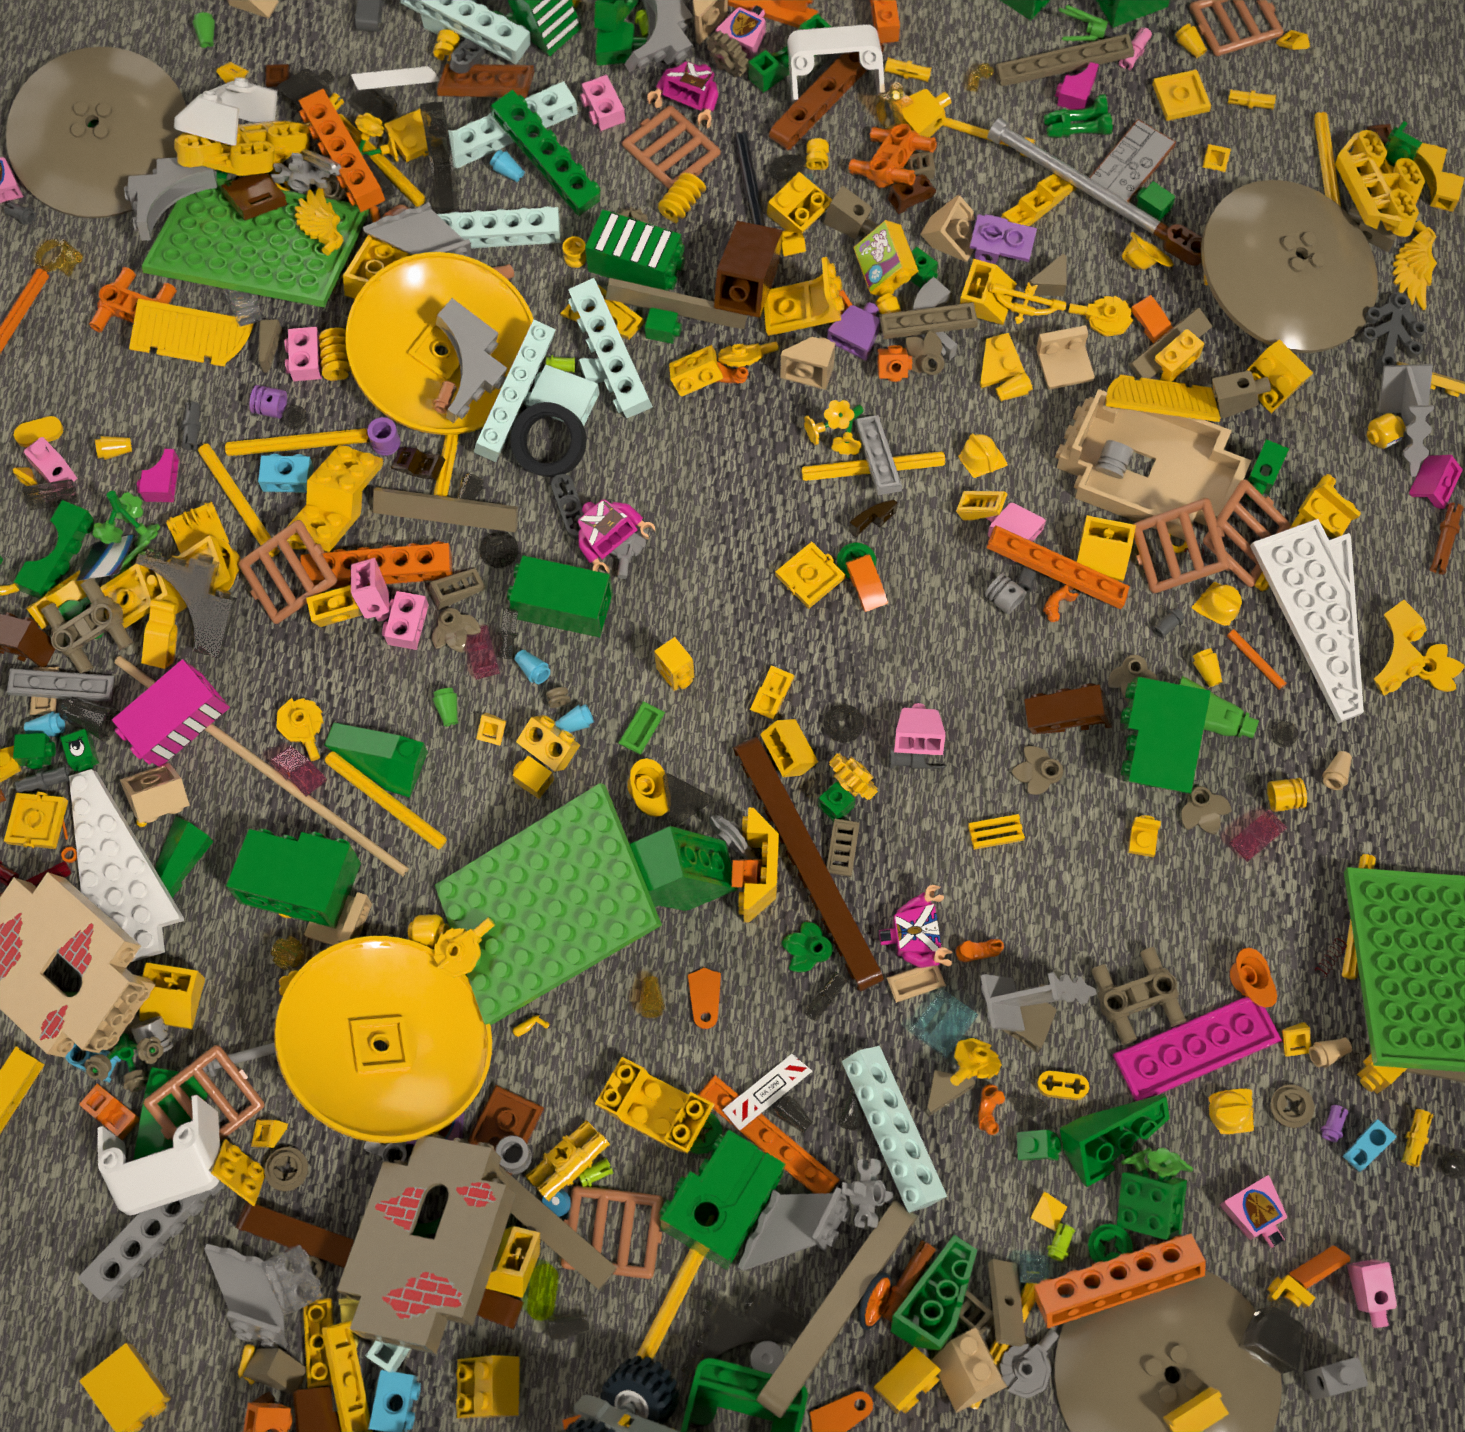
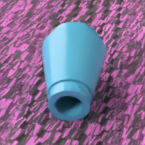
(506, 165)
(533, 667)
(576, 719)
(48, 723)

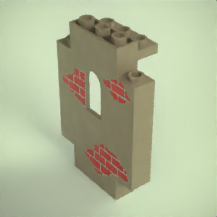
(418, 1283)

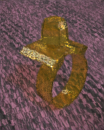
(897, 101)
(64, 261)

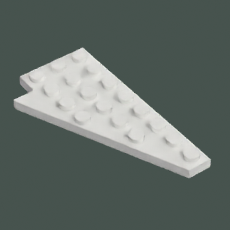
(1317, 596)
(116, 869)

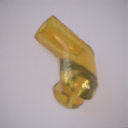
(975, 76)

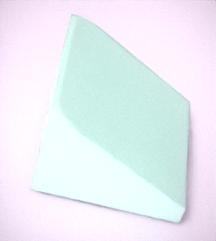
(590, 370)

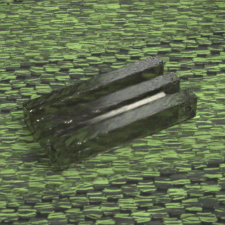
(50, 491)

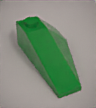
(383, 757)
(1102, 1137)
(150, 1138)
(935, 1302)

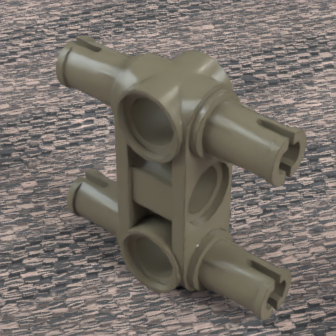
(87, 626)
(1138, 995)

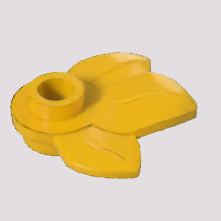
(1442, 668)

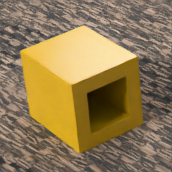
(532, 776)

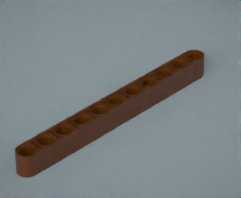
(809, 863)
(337, 1248)

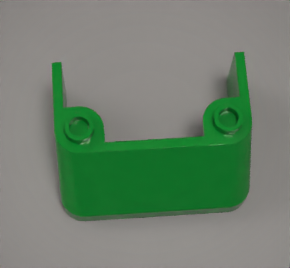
(736, 1389)

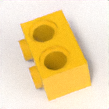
(674, 664)
(545, 748)

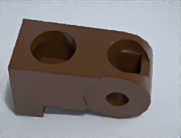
(904, 195)

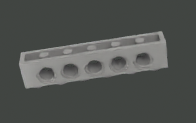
(97, 1274)

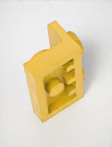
(1179, 355)
(695, 371)
(1330, 508)

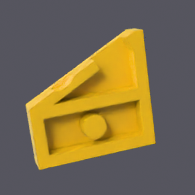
(999, 361)

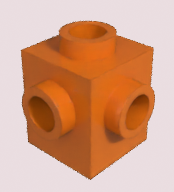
(886, 361)

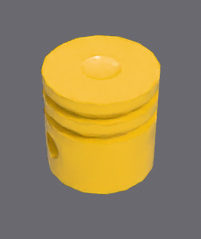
(1286, 794)

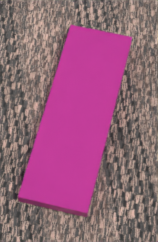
(1196, 1048)

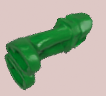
(1061, 126)

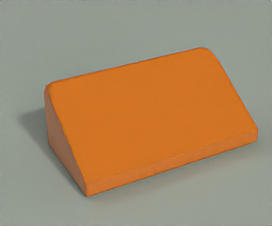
(1320, 1266)

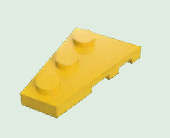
(625, 319)

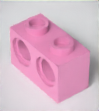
(603, 103)
(306, 354)
(411, 620)

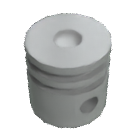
(1114, 459)
(1005, 593)
(153, 1028)
(514, 1154)
(766, 1357)

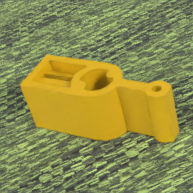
(63, 592)
(160, 634)

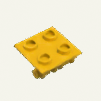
(195, 526)
(239, 1172)

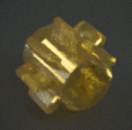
(287, 952)

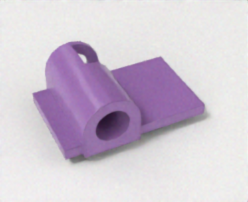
(999, 237)

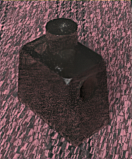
(304, 84)
(1275, 1337)

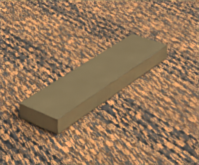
(929, 319)
(1145, 365)

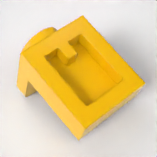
(1144, 835)
(1294, 1292)

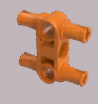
(892, 155)
(124, 300)

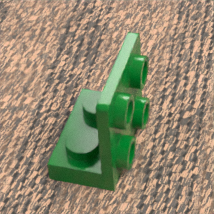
(1151, 1205)

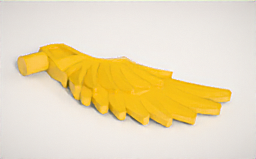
(319, 221)
(1416, 265)

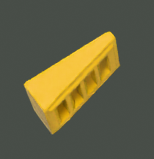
(970, 498)

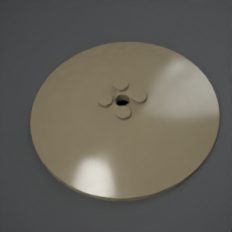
(83, 167)
(1270, 290)
(1116, 1359)

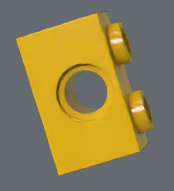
(333, 607)

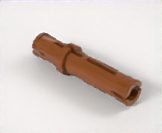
(1448, 529)
(908, 1279)

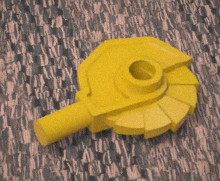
(1106, 316)
(743, 355)
(300, 722)
(460, 949)
(975, 1060)

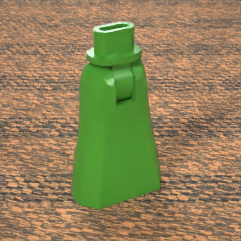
(1225, 716)

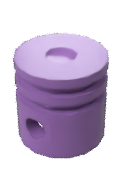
(268, 401)
(383, 436)

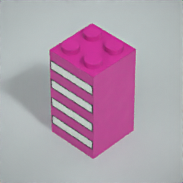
(170, 714)

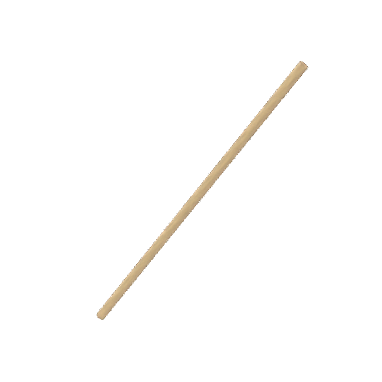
(274, 775)

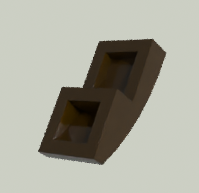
(418, 464)
(878, 514)

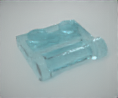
(951, 1026)

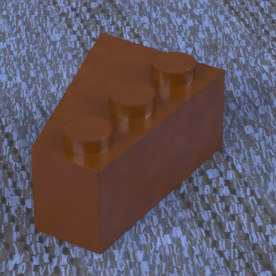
(25, 639)
(1067, 709)

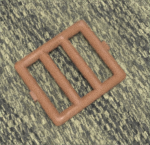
(1236, 44)
(683, 124)
(1233, 504)
(1160, 522)
(262, 553)
(195, 1069)
(630, 1199)

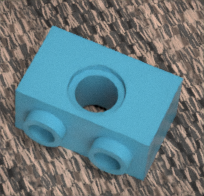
(272, 469)
(388, 1386)

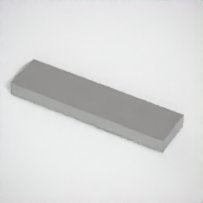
(878, 455)
(60, 685)

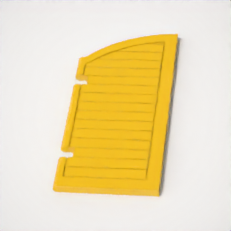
(187, 333)
(1162, 398)

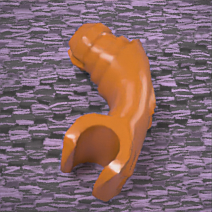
(735, 376)
(1052, 604)
(973, 951)
(990, 1098)

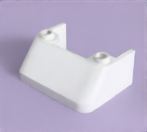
(810, 42)
(217, 111)
(166, 1174)

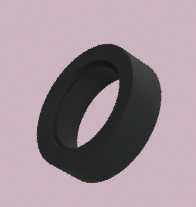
(525, 422)

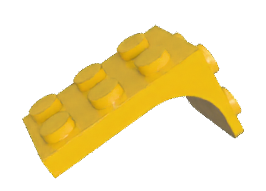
(805, 303)

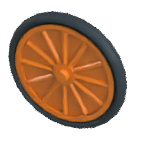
(874, 1300)

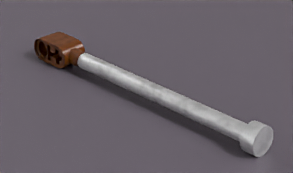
(1173, 237)

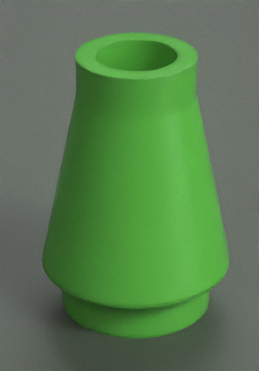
(204, 28)
(446, 705)

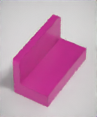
(1437, 479)

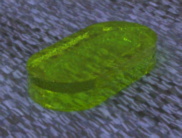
(542, 1292)

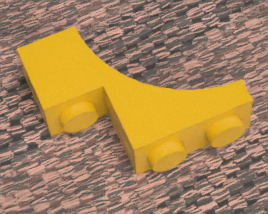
(1443, 186)
(1405, 658)

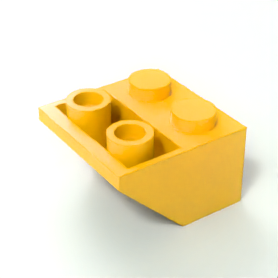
(798, 204)
(977, 291)
(1284, 373)
(1106, 546)
(173, 996)
(514, 1261)
(906, 1380)
(488, 1387)

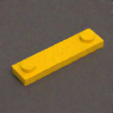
(346, 1378)

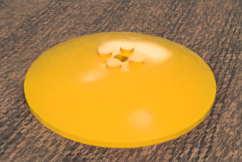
(395, 336)
(389, 994)

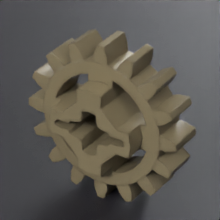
(727, 54)

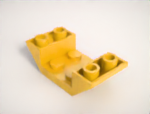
(760, 835)
(654, 1106)

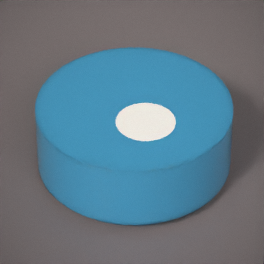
(559, 1203)

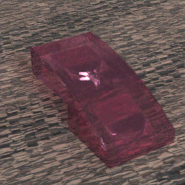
(482, 654)
(299, 769)
(1258, 835)

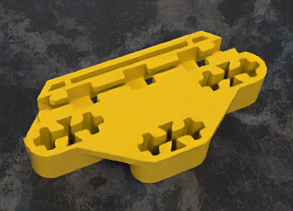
(255, 151)
(1392, 188)

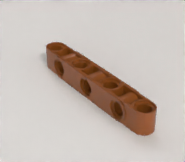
(818, 99)

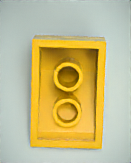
(367, 262)

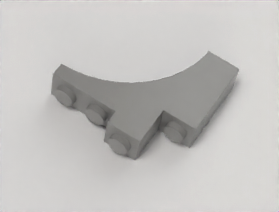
(665, 34)
(157, 192)
(474, 344)

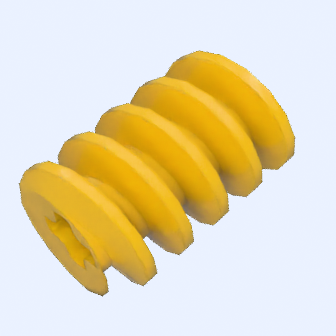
(681, 197)
(333, 354)

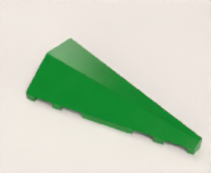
(181, 853)

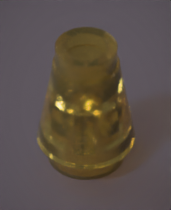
(651, 998)

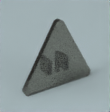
(683, 799)

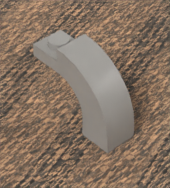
(936, 295)

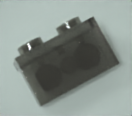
(375, 103)

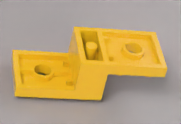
(336, 495)
(145, 584)

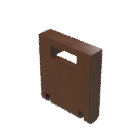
(251, 189)

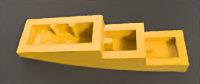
(1039, 201)

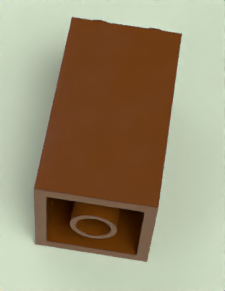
(747, 269)

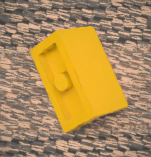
(1197, 1412)

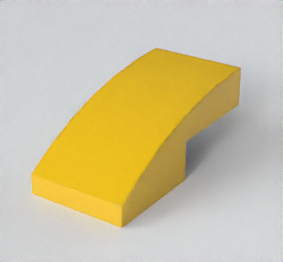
(772, 692)

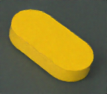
(48, 427)

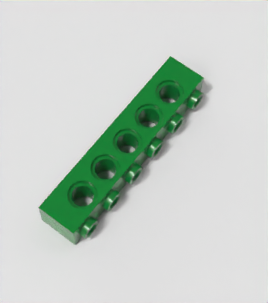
(515, 105)

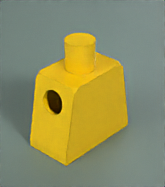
(926, 112)

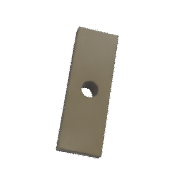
(1006, 1303)

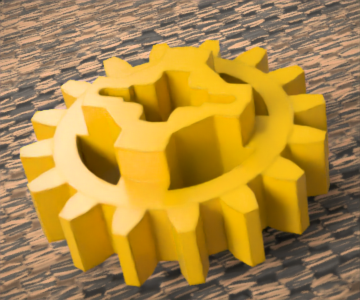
(853, 776)

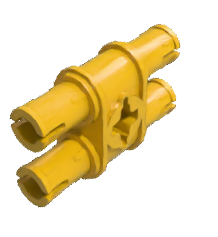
(567, 1160)

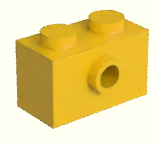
(789, 748)
(1378, 1077)

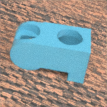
(1369, 1145)

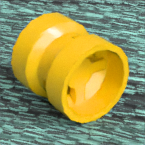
(446, 45)
(817, 154)
(574, 252)

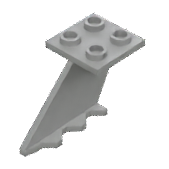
(419, 232)
(1407, 391)
(1005, 1002)
(795, 1224)
(248, 1296)

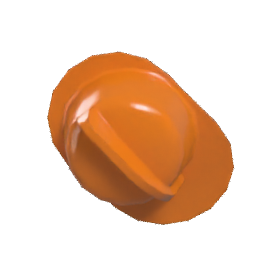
(1253, 978)

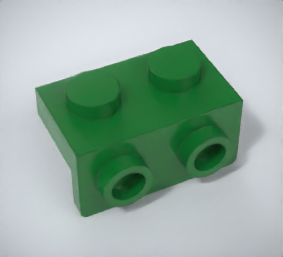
(1401, 145)

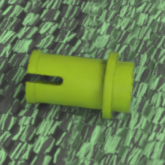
(642, 20)
(561, 363)
(597, 1171)
(1060, 1243)

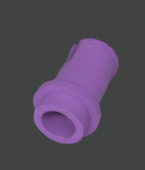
(1334, 1124)

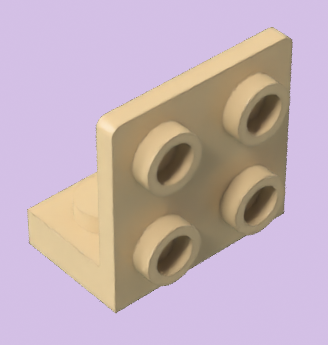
(1065, 357)
(349, 925)

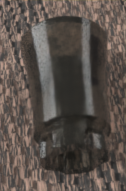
(90, 716)

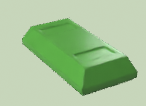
(641, 727)

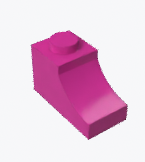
(1077, 88)
(160, 481)

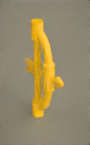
(1000, 290)

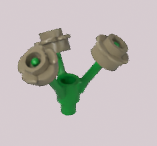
(147, 1049)

